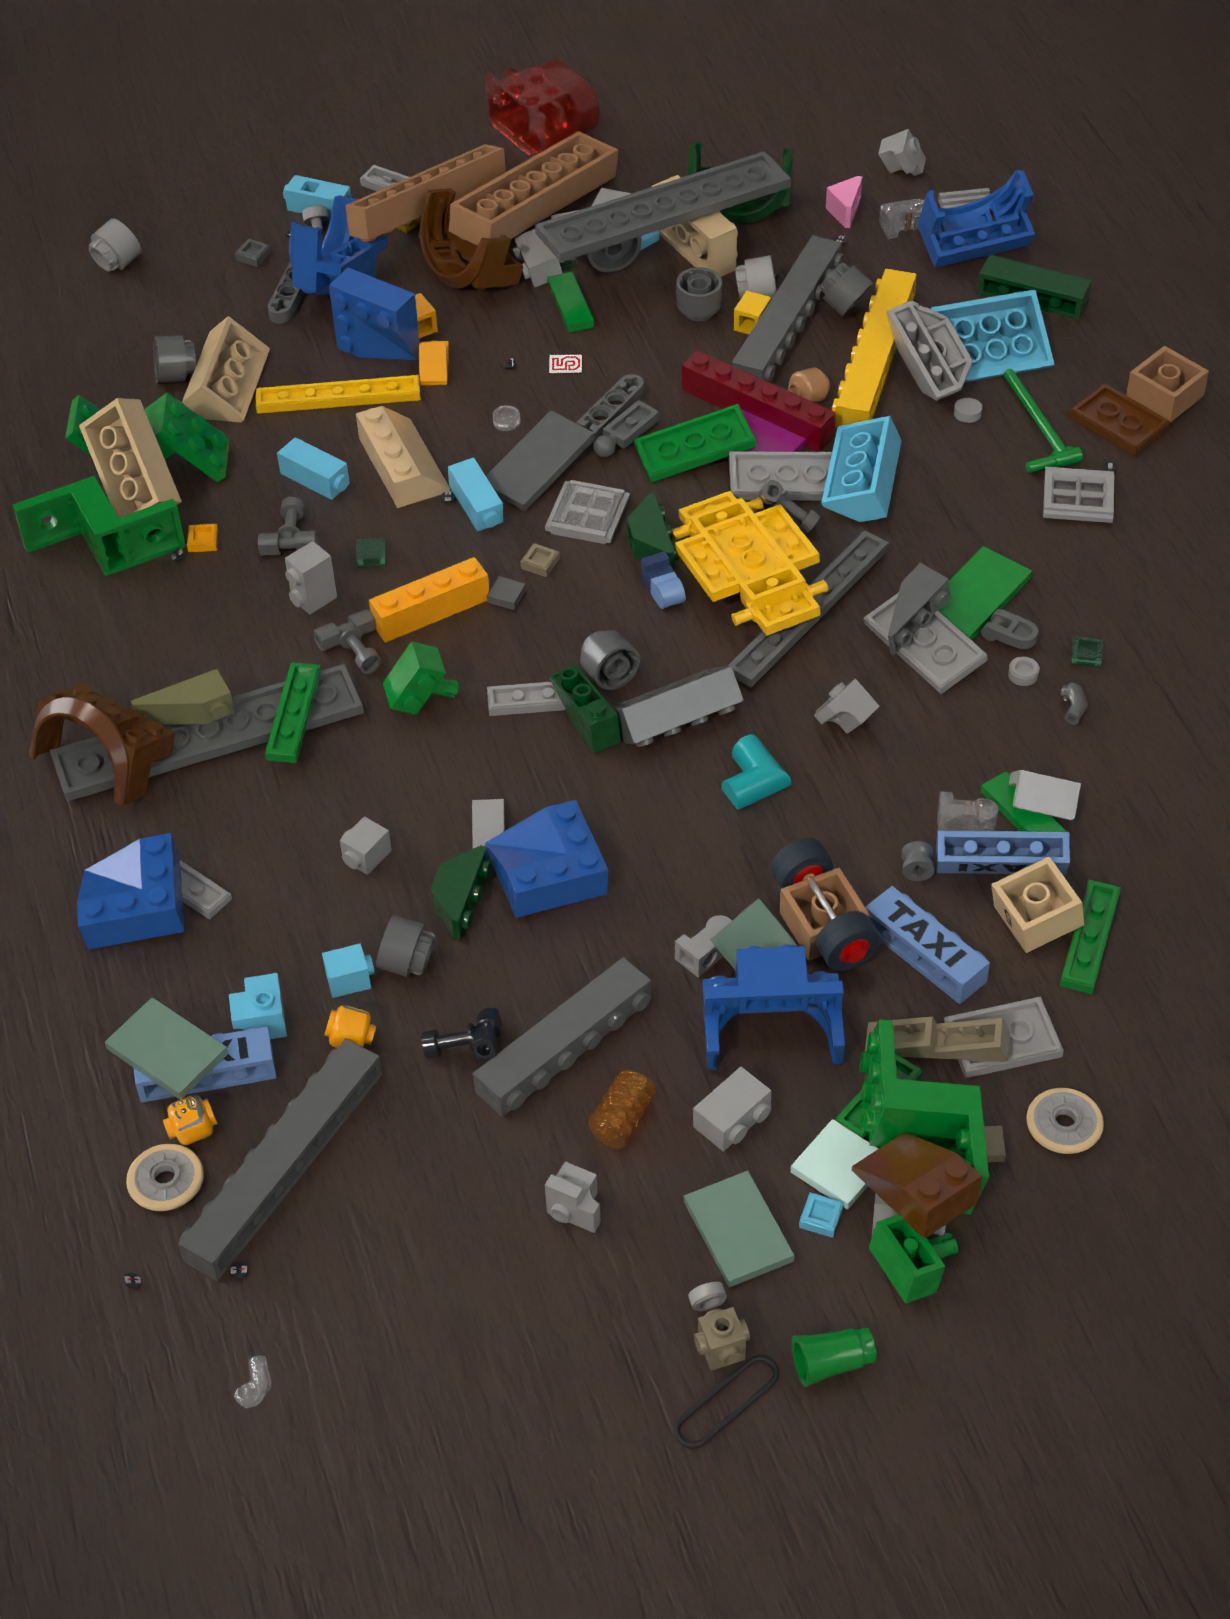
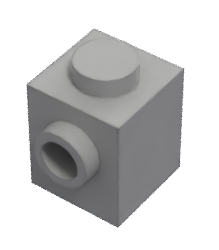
(365, 845)

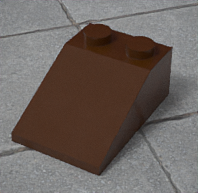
(920, 1181)

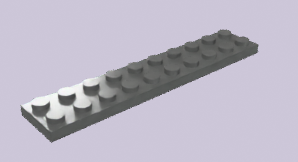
(662, 206)
(87, 768)

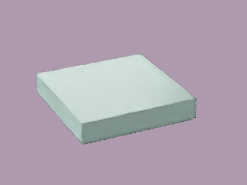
(829, 1162)

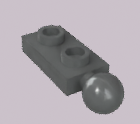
(625, 428)

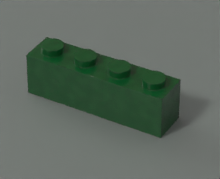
(1055, 290)

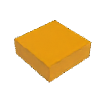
(202, 538)

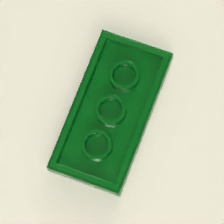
(694, 443)
(981, 588)

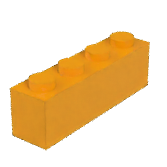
(429, 599)

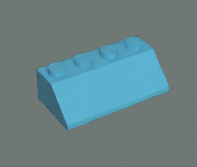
(862, 469)

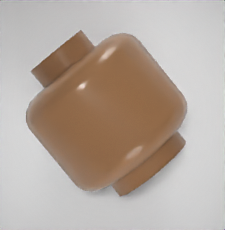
(810, 384)

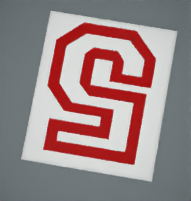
(565, 364)

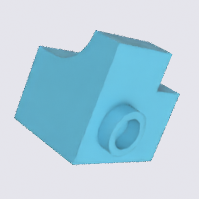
(259, 1005)

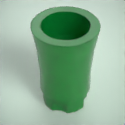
(831, 1353)

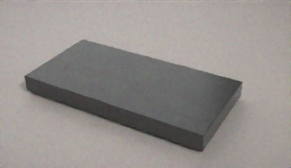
(539, 459)

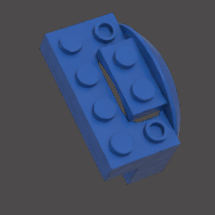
(969, 230)

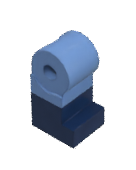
(662, 580)

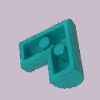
(760, 774)

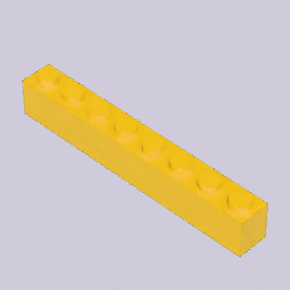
(874, 352)

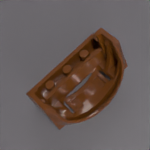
(489, 261)
(127, 736)

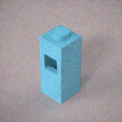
(309, 192)
(313, 468)
(475, 494)

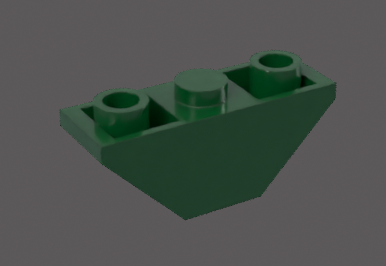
(648, 531)
(459, 888)

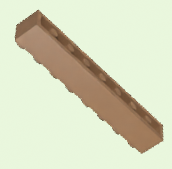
(406, 199)

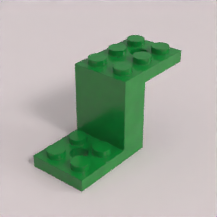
(175, 430)
(87, 511)
(929, 1110)

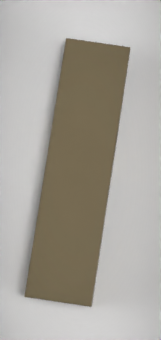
(953, 1040)

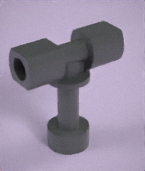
(772, 493)
(288, 535)
(349, 636)

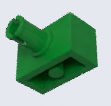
(417, 677)
(909, 1259)

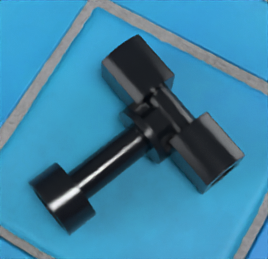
(480, 1037)

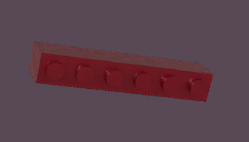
(727, 386)

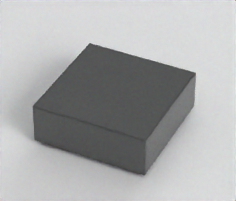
(253, 252)
(506, 593)

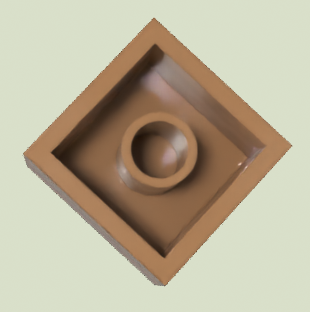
(1167, 383)

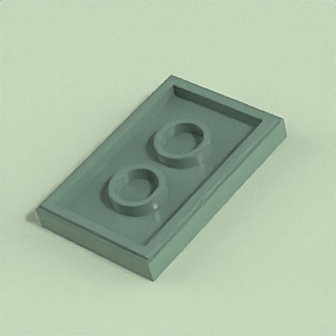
(166, 1048)
(738, 1229)

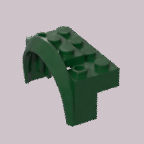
(753, 209)

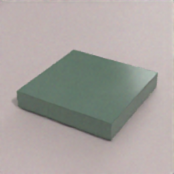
(751, 928)

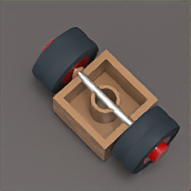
(822, 906)

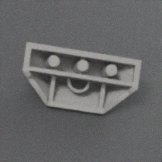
(930, 349)

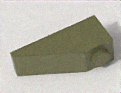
(188, 702)

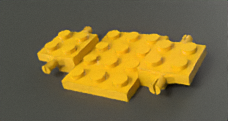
(752, 555)

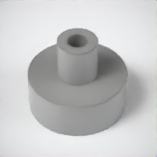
(315, 216)

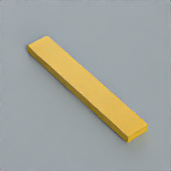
(337, 394)

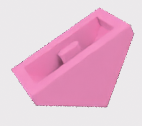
(844, 199)

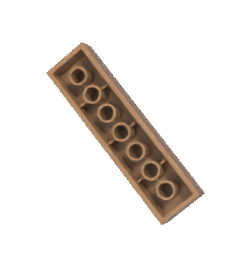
(534, 189)

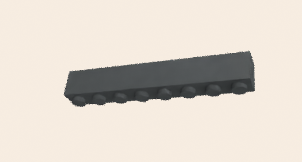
(789, 309)
(279, 1160)

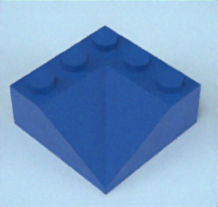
(374, 317)
(548, 860)
(132, 894)

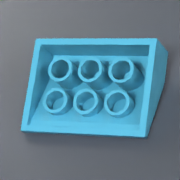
(1001, 334)

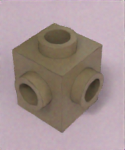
(721, 1338)

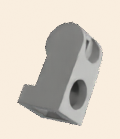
(699, 952)

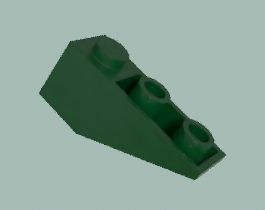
(587, 709)

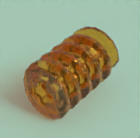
(621, 1108)

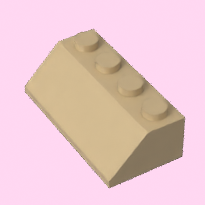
(226, 373)
(399, 456)

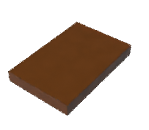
(1119, 419)

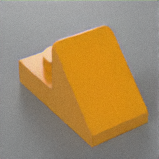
(433, 362)

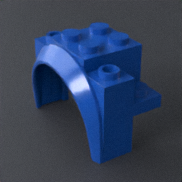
(320, 263)
(773, 983)

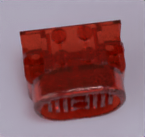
(540, 105)

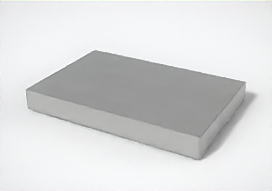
(1031, 1036)

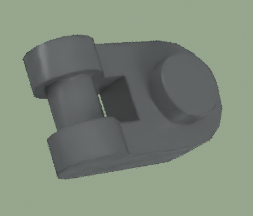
(1019, 634)

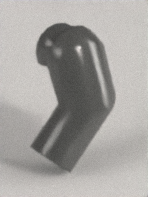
(1074, 693)

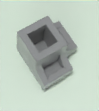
(902, 153)
(847, 706)
(572, 1197)

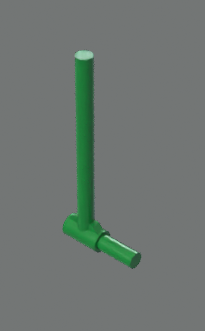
(1061, 455)

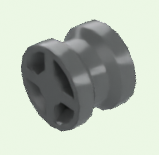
(917, 861)

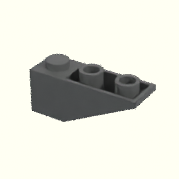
(918, 599)

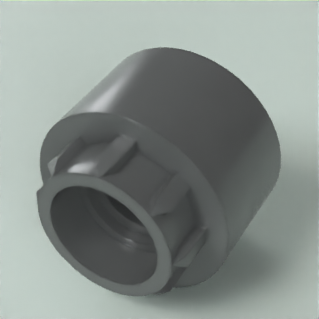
(845, 287)
(699, 293)
(173, 358)
(609, 659)
(405, 947)

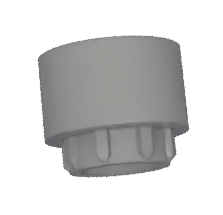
(114, 246)
(756, 276)

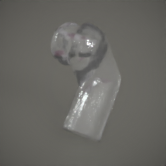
(259, 1385)

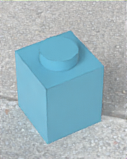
(347, 970)

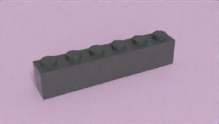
(562, 1037)

